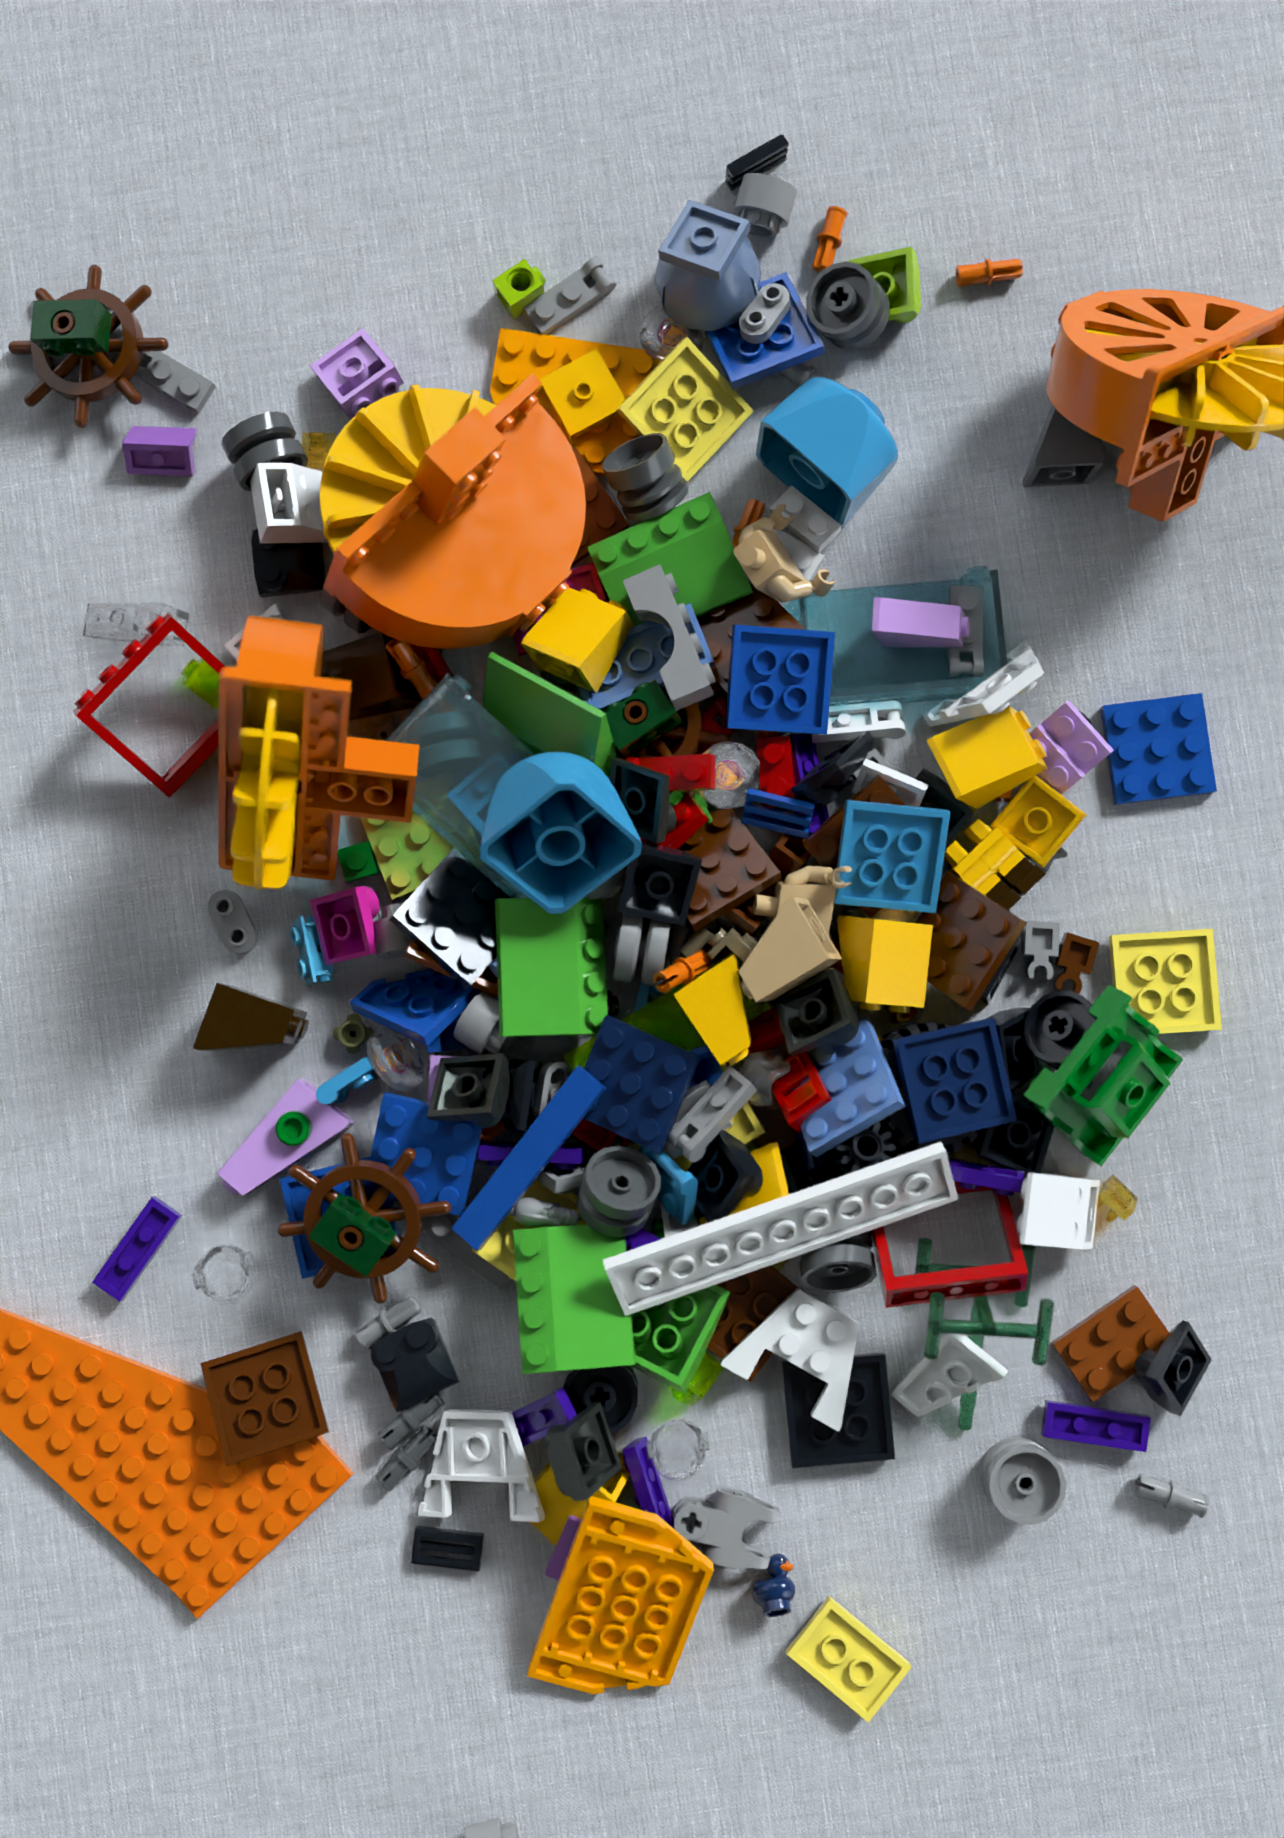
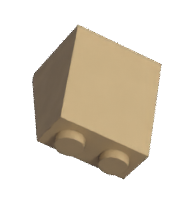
(787, 953)

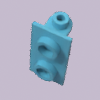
(311, 962)

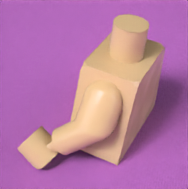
(771, 565)
(810, 883)

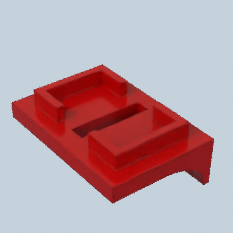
(804, 1099)

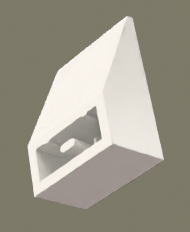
(287, 503)
(1058, 1211)

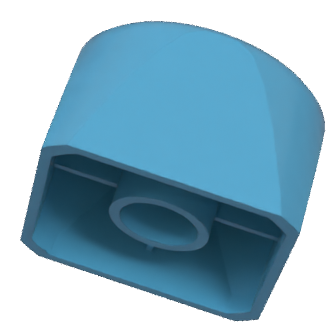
(828, 446)
(557, 829)

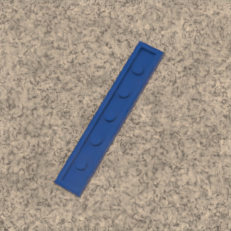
(528, 1158)

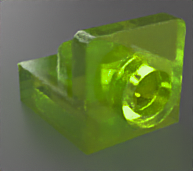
(202, 681)
(701, 1382)

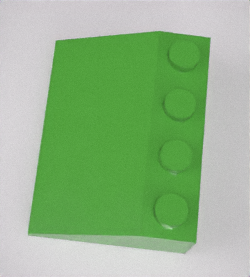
(685, 542)
(546, 715)
(550, 969)
(568, 1301)
(675, 1335)

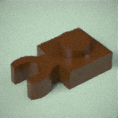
(1076, 957)

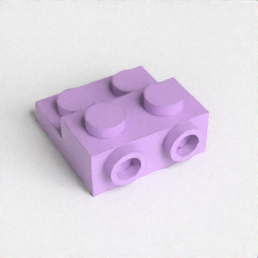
(357, 373)
(1070, 747)

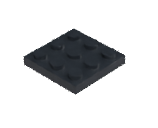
(453, 918)
(866, 1421)

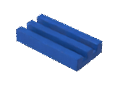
(776, 818)

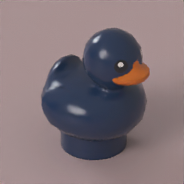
(777, 1592)

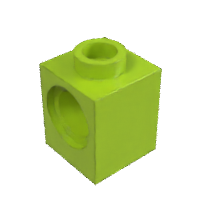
(518, 274)

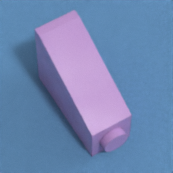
(918, 623)

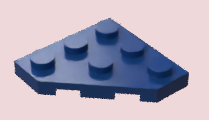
(416, 1005)

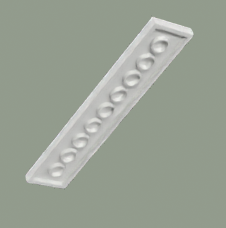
(781, 1229)

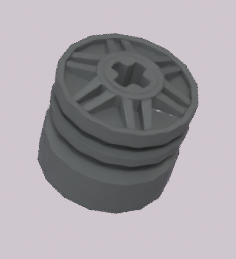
(645, 477)

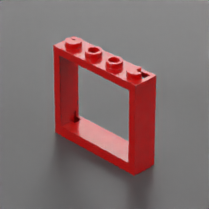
(114, 676)
(956, 1282)

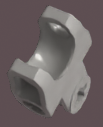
(721, 1526)

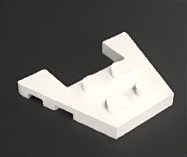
(993, 693)
(811, 1338)
(480, 1449)

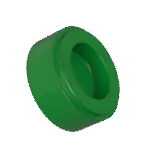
(293, 1128)

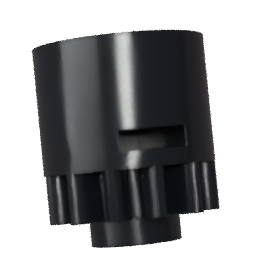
(859, 1152)

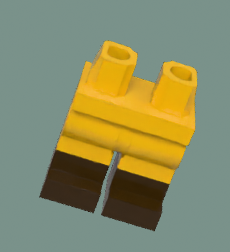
(993, 865)

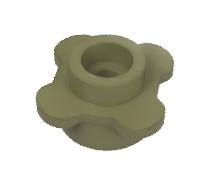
(343, 1033)

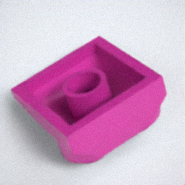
(346, 923)

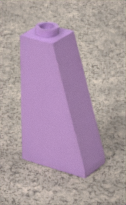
(265, 1156)

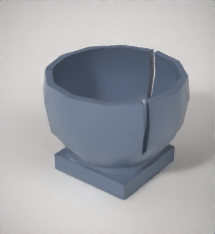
(707, 268)

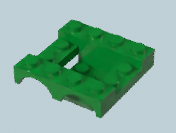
(1126, 1095)

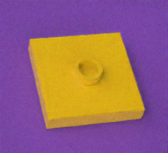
(583, 393)
(1038, 820)

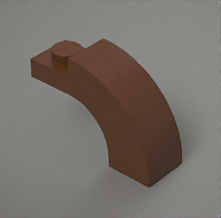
(788, 857)

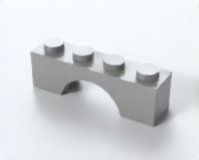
(653, 601)

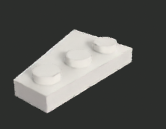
(957, 1370)

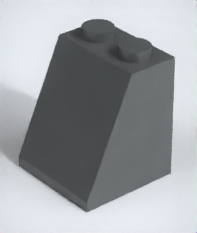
(1063, 454)

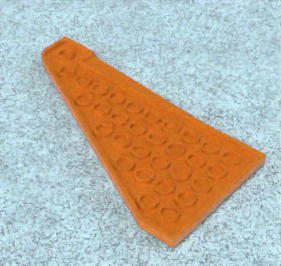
(151, 1462)

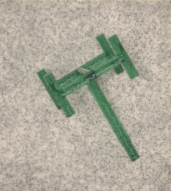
(982, 1321)

